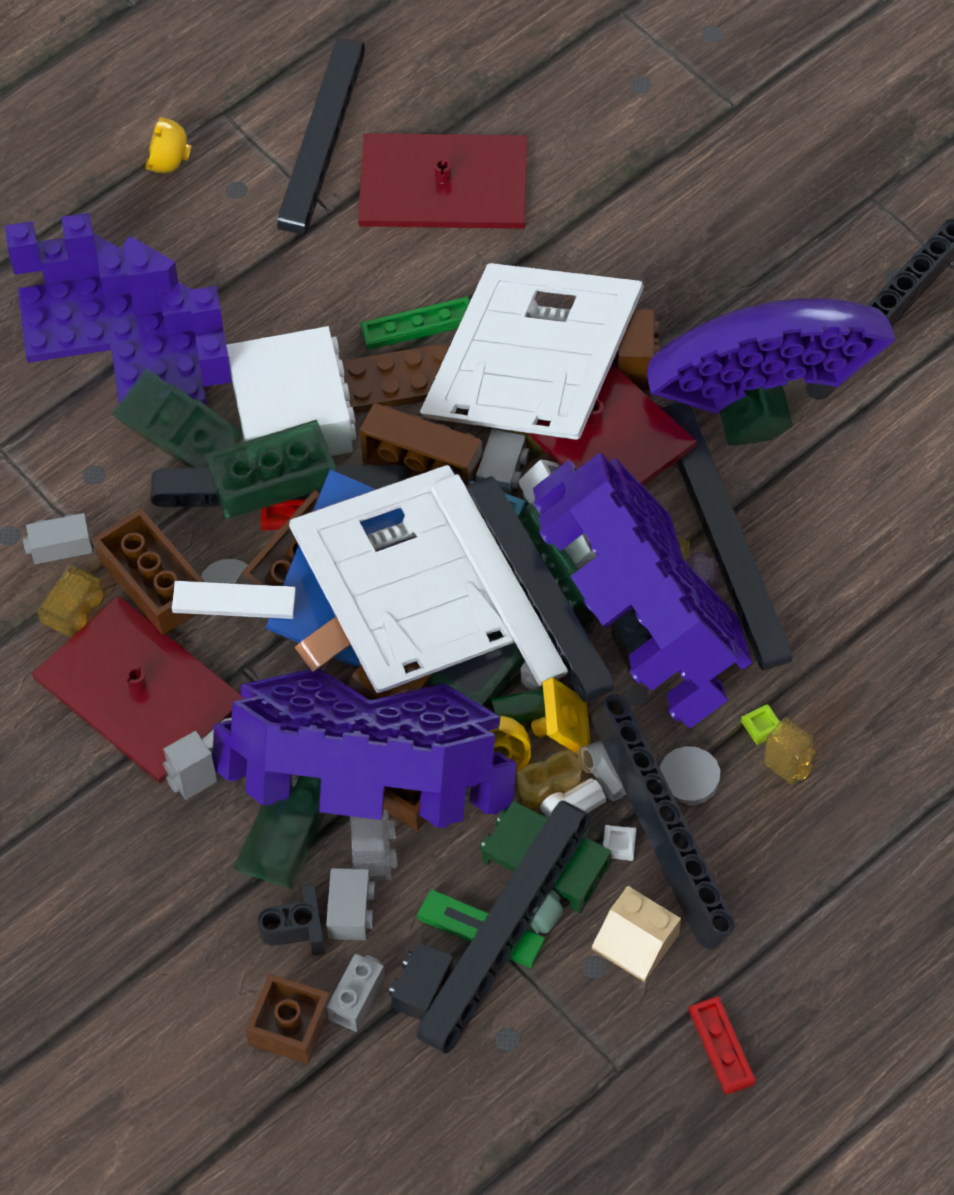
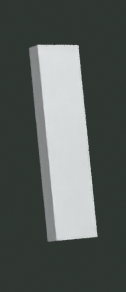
(234, 599)

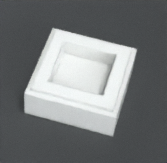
(620, 841)

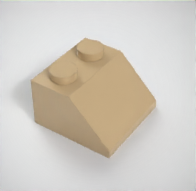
(637, 933)

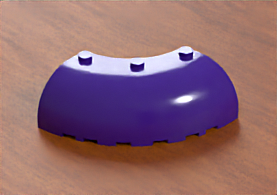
(766, 348)

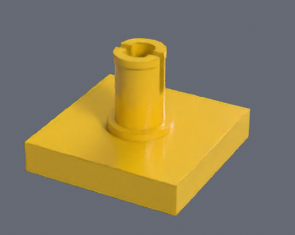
(565, 717)

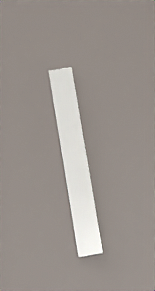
(498, 579)

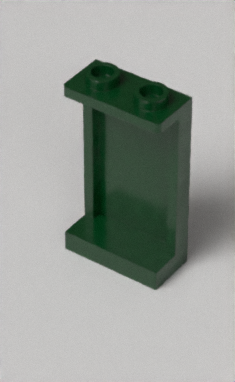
(516, 833)

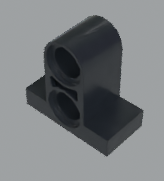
(287, 917)

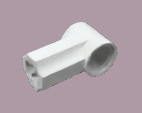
(585, 796)

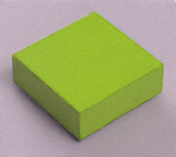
(760, 723)

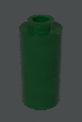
(520, 706)

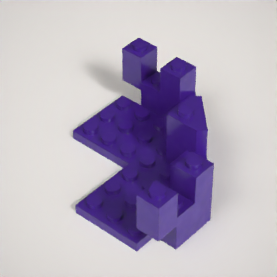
(120, 303)
(644, 569)
(358, 746)

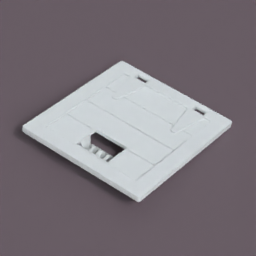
(532, 360)
(407, 599)

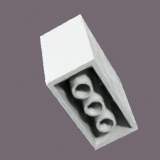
(290, 383)

